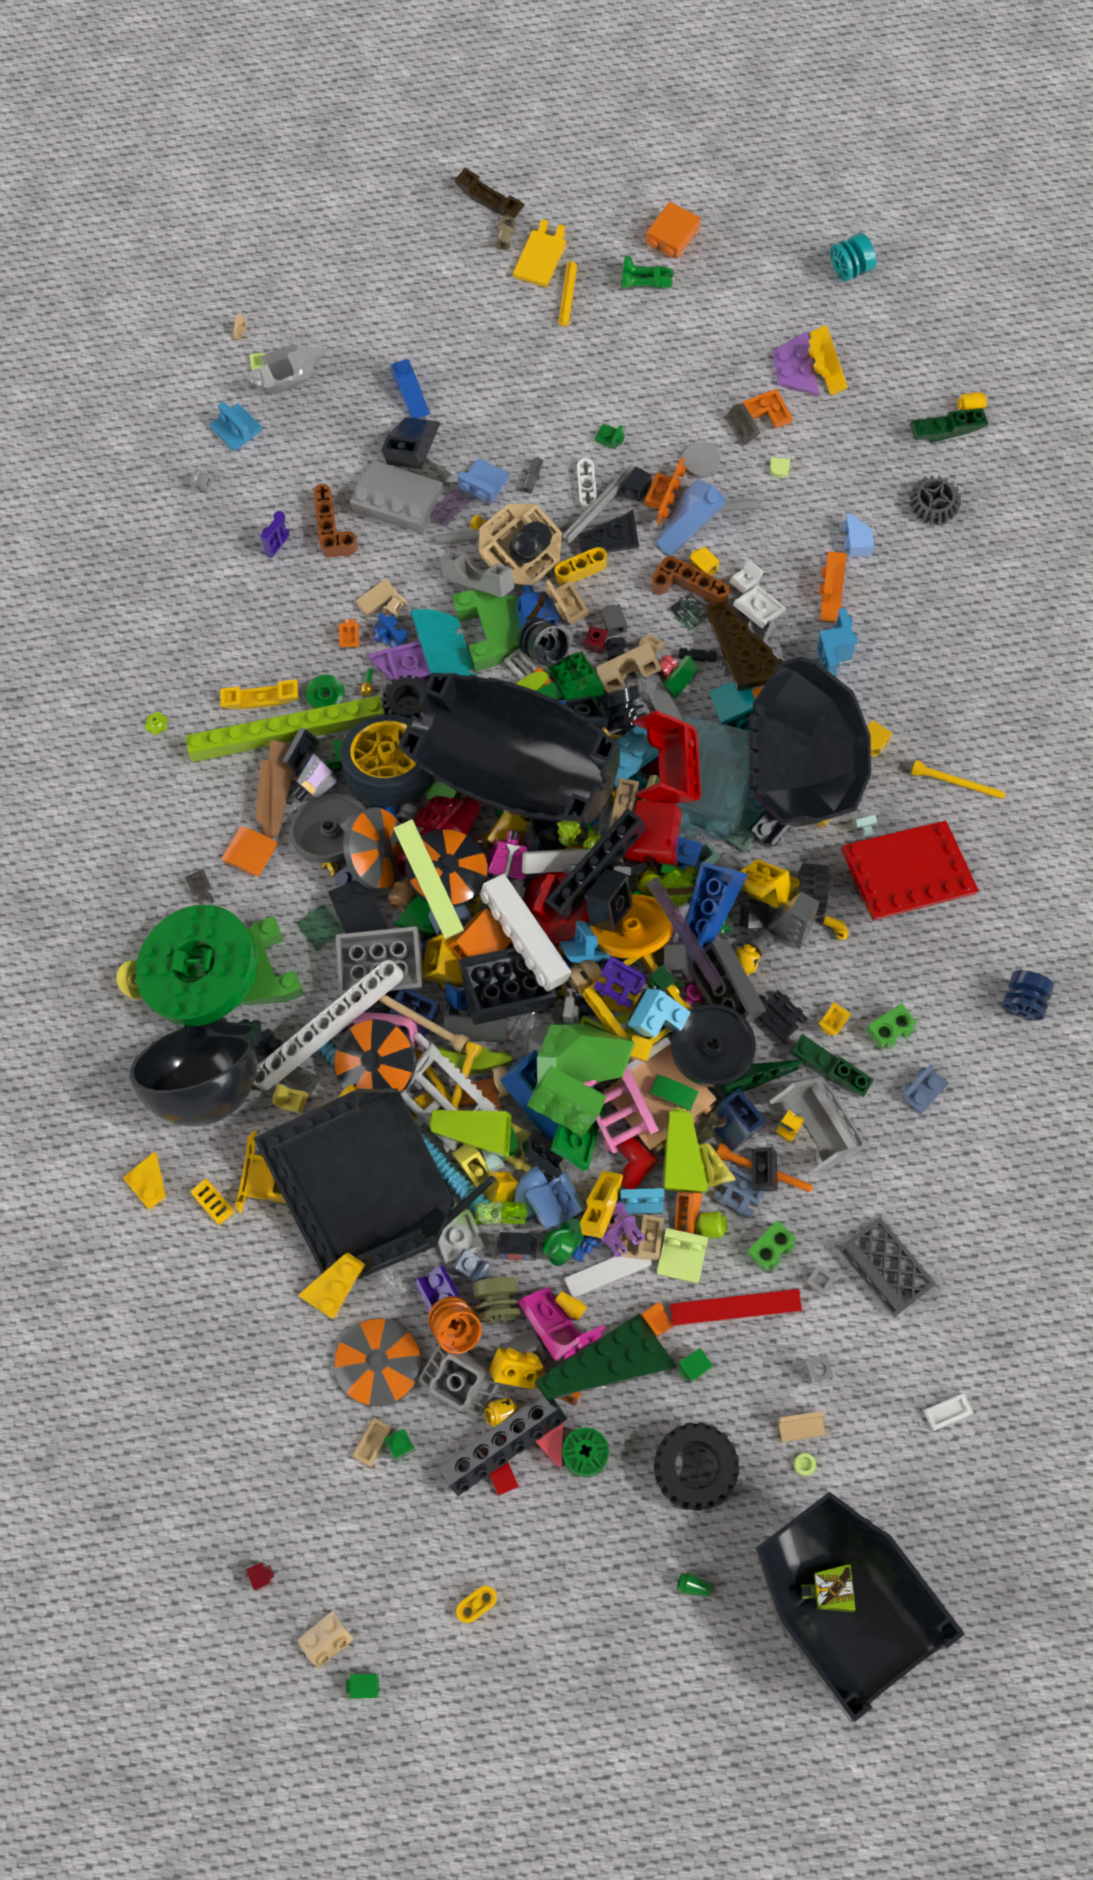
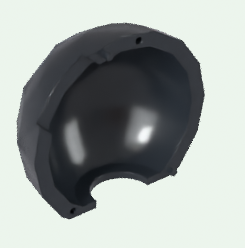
(542, 836)

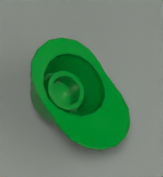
(562, 1242)

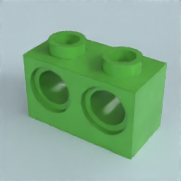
(888, 1023)
(767, 1243)

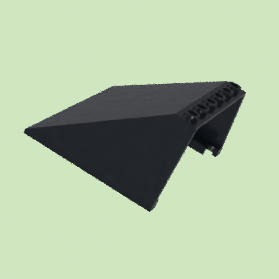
(359, 1180)

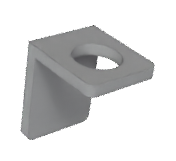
(808, 1373)

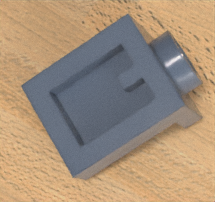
(471, 1266)

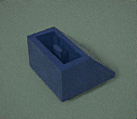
(420, 1005)
(742, 1120)

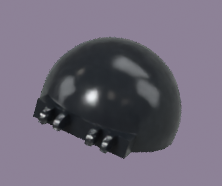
(198, 1072)

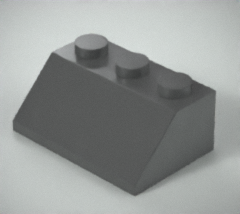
(461, 1023)

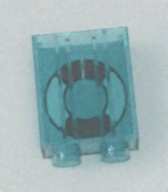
(723, 780)

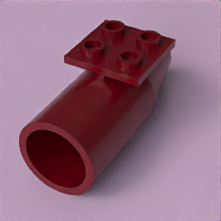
(444, 814)

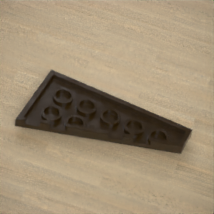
(744, 652)

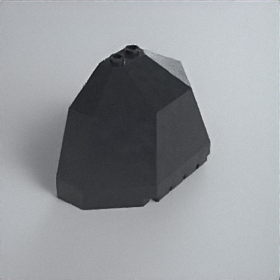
(808, 745)

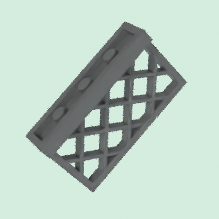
(877, 1280)

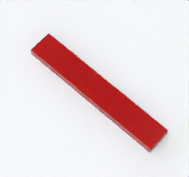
(736, 1307)

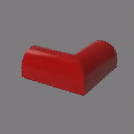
(639, 1165)

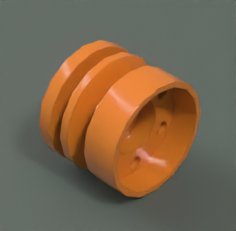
(460, 1333)

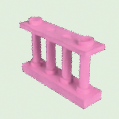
(638, 1105)

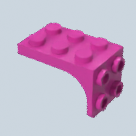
(555, 1326)

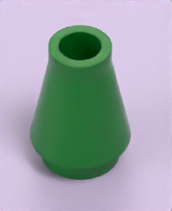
(693, 1585)

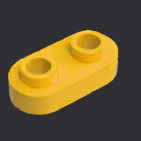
(476, 1603)

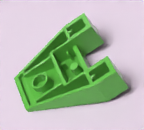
(498, 622)
(266, 986)

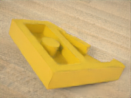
(147, 1181)

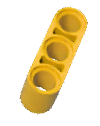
(584, 559)

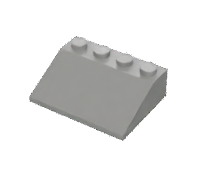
(396, 496)
(364, 951)

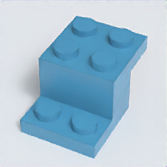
(837, 643)

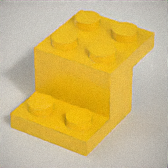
(769, 883)

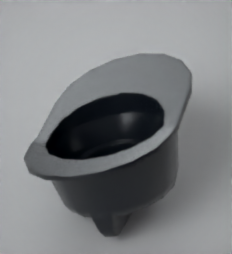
(530, 542)

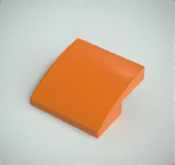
(249, 851)

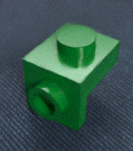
(336, 763)

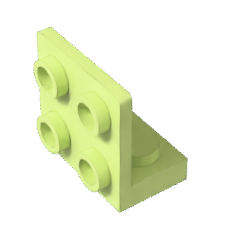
(682, 1255)

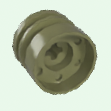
(497, 1304)

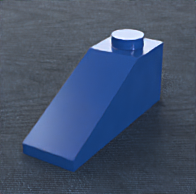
(409, 389)

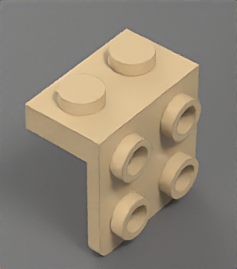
(567, 602)

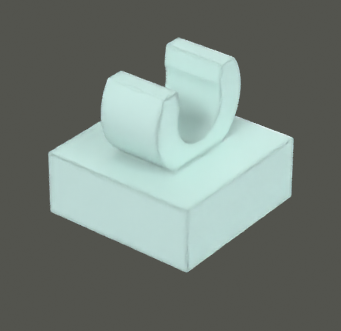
(864, 823)

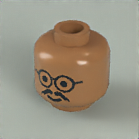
(401, 895)

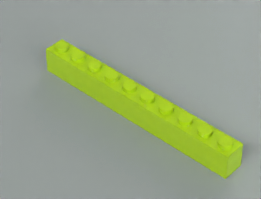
(281, 728)

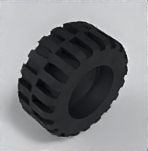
(727, 1466)

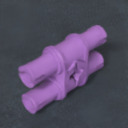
(623, 1224)

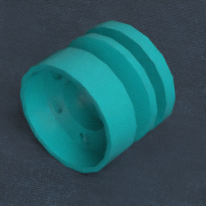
(853, 257)

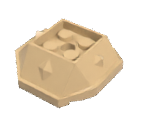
(502, 527)

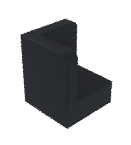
(753, 915)

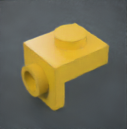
(834, 1019)

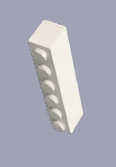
(525, 932)

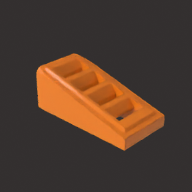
(692, 1202)

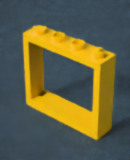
(607, 1017)

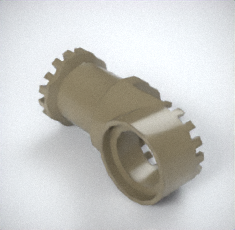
(504, 232)

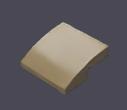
(650, 1247)

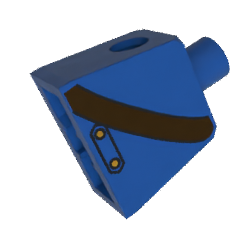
(534, 605)

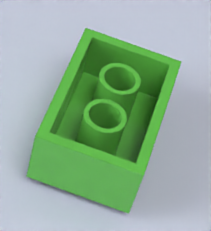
(566, 1101)

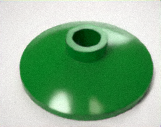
(321, 685)

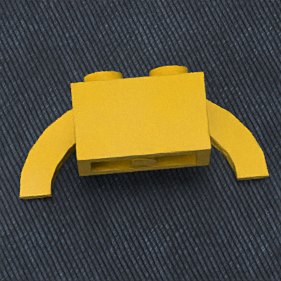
(256, 1178)

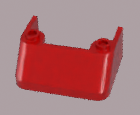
(677, 756)

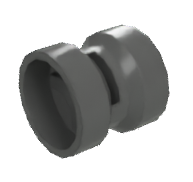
(761, 941)

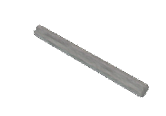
(588, 515)

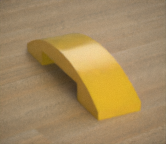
(259, 697)

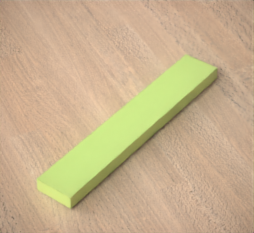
(428, 879)

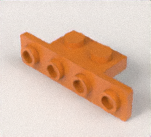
(662, 490)
(833, 586)

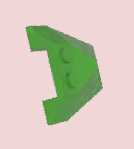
(584, 1052)

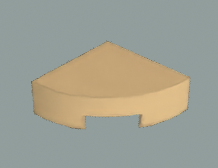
(239, 326)

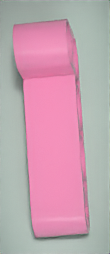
(398, 1019)

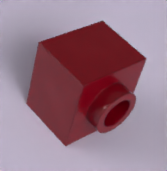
(593, 644)
(260, 1576)

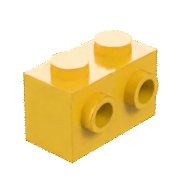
(515, 1368)

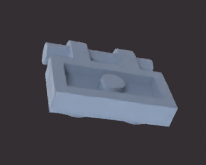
(742, 1187)

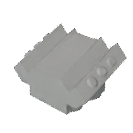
(459, 1380)

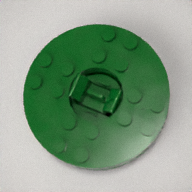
(197, 965)

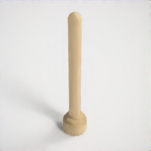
(458, 1041)

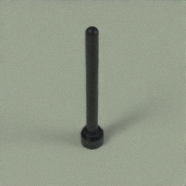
(470, 1199)

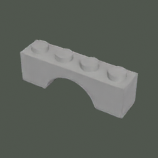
(459, 569)

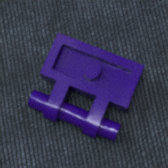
(622, 976)

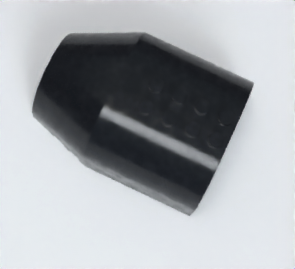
(895, 1611)

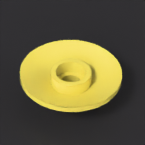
(124, 976)

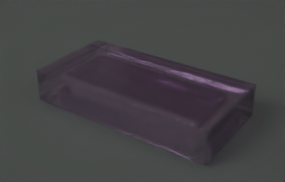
(450, 508)

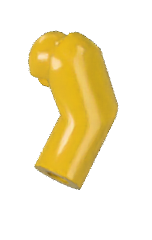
(838, 926)

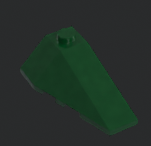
(760, 1074)

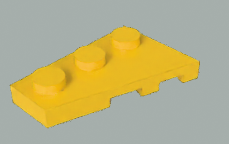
(333, 1286)

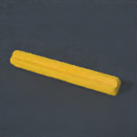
(567, 294)

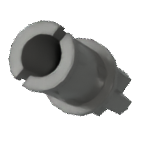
(532, 475)

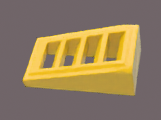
(199, 1189)

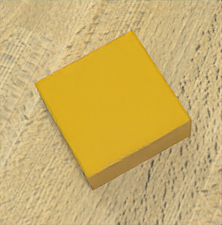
(641, 1048)

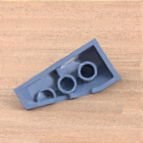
(692, 512)

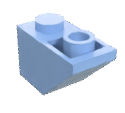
(859, 537)

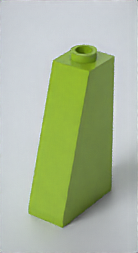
(478, 1129)
(682, 1156)

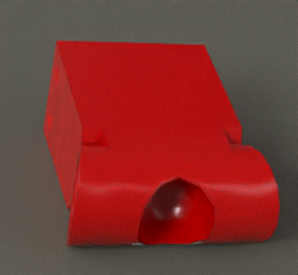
(661, 836)

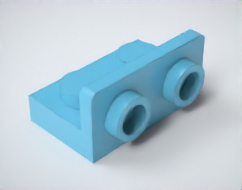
(643, 1200)

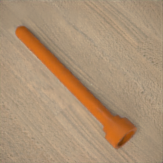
(726, 1154)

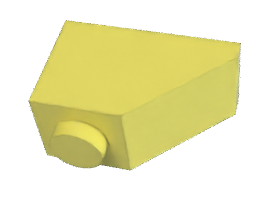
(472, 1164)

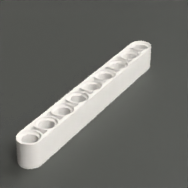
(336, 1023)

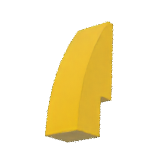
(601, 1204)

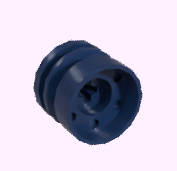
(1028, 995)

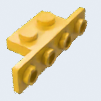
(827, 360)

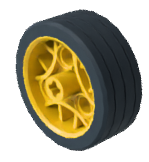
(376, 765)

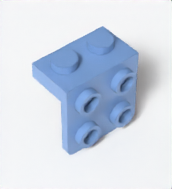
(483, 481)
(556, 1202)

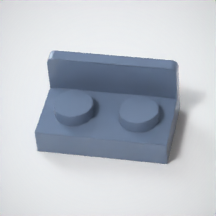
(924, 1089)

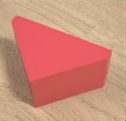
(552, 1445)

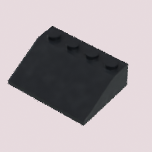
(502, 986)

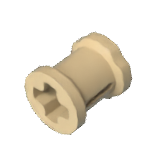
(395, 605)

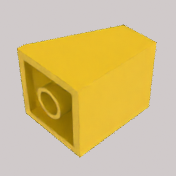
(440, 962)

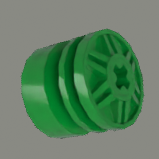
(579, 1464)

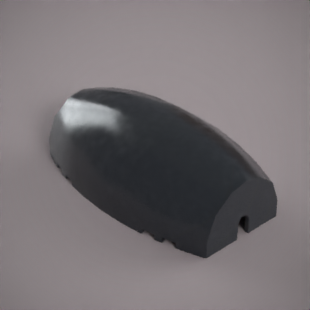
(512, 748)

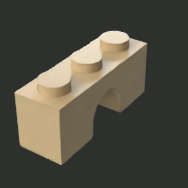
(639, 659)

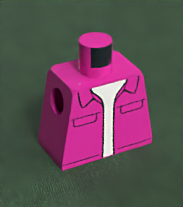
(507, 856)

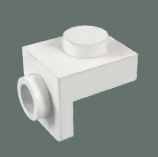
(747, 578)

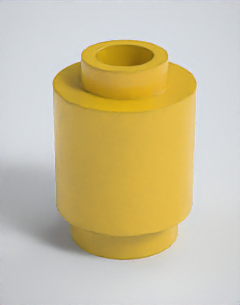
(972, 401)

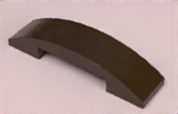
(486, 196)

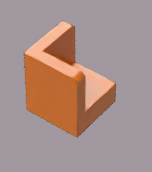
(657, 1319)

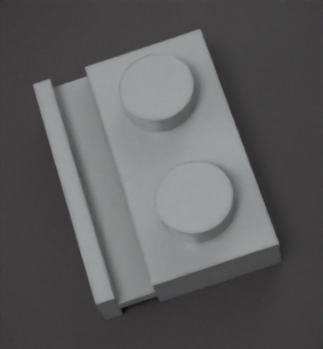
(571, 1009)

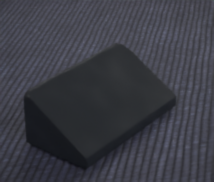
(764, 1169)

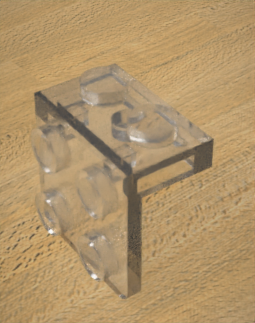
(585, 1180)

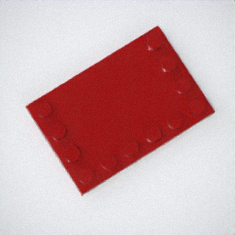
(909, 870)

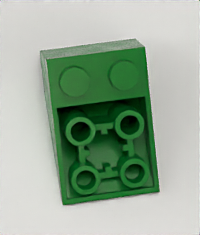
(576, 677)

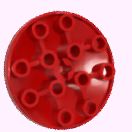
(550, 922)

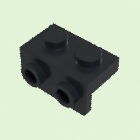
(538, 1150)

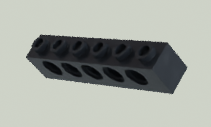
(602, 856)
(502, 1444)

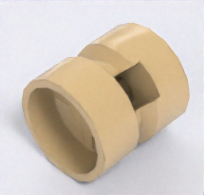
(590, 972)

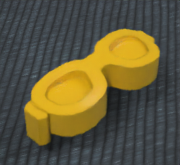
(332, 866)

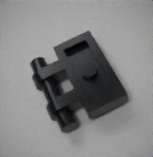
(777, 1021)

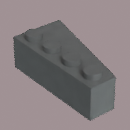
(794, 920)

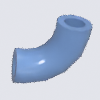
(530, 1180)

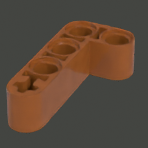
(331, 537)
(714, 591)

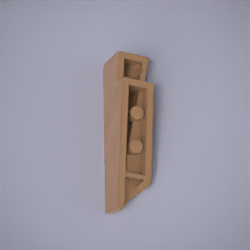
(273, 789)

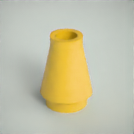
(572, 1306)

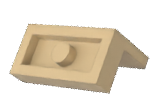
(801, 1426)

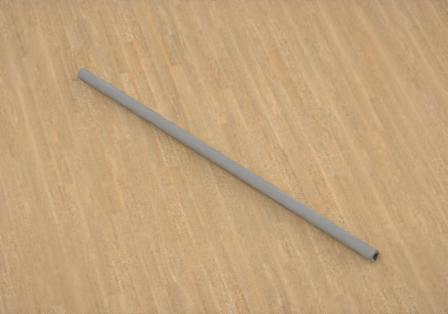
(598, 521)

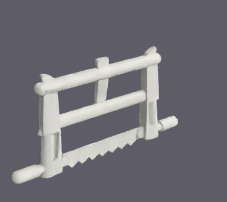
(430, 1054)

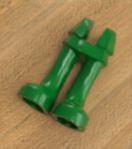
(661, 275)

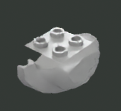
(285, 368)

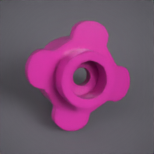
(690, 998)

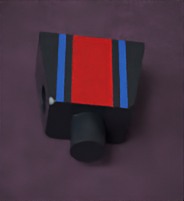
(516, 1246)

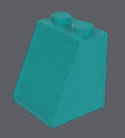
(733, 705)

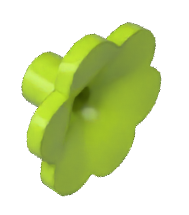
(156, 723)

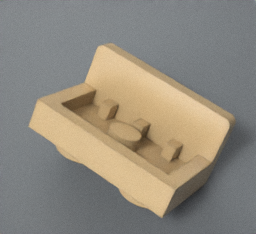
(325, 1640)

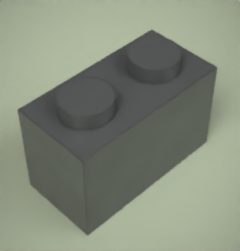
(678, 962)

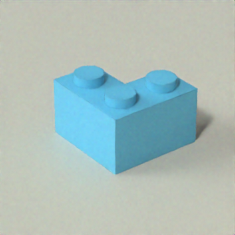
(655, 1011)

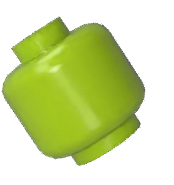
(712, 1224)

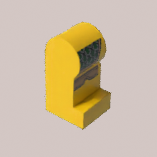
(790, 1126)

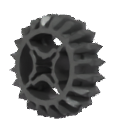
(941, 508)

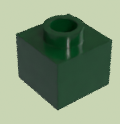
(660, 979)

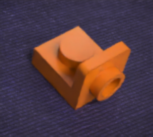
(349, 633)

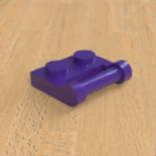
(275, 534)

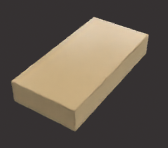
(376, 597)
(372, 1442)

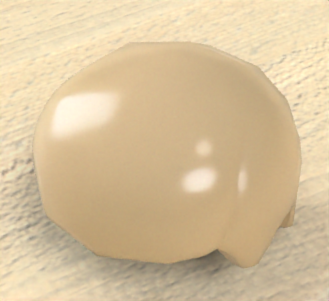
(498, 1073)

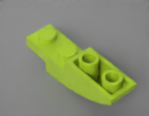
(482, 1063)

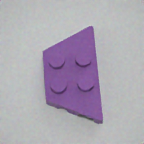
(795, 365)
(402, 660)

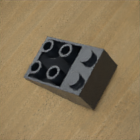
(410, 442)

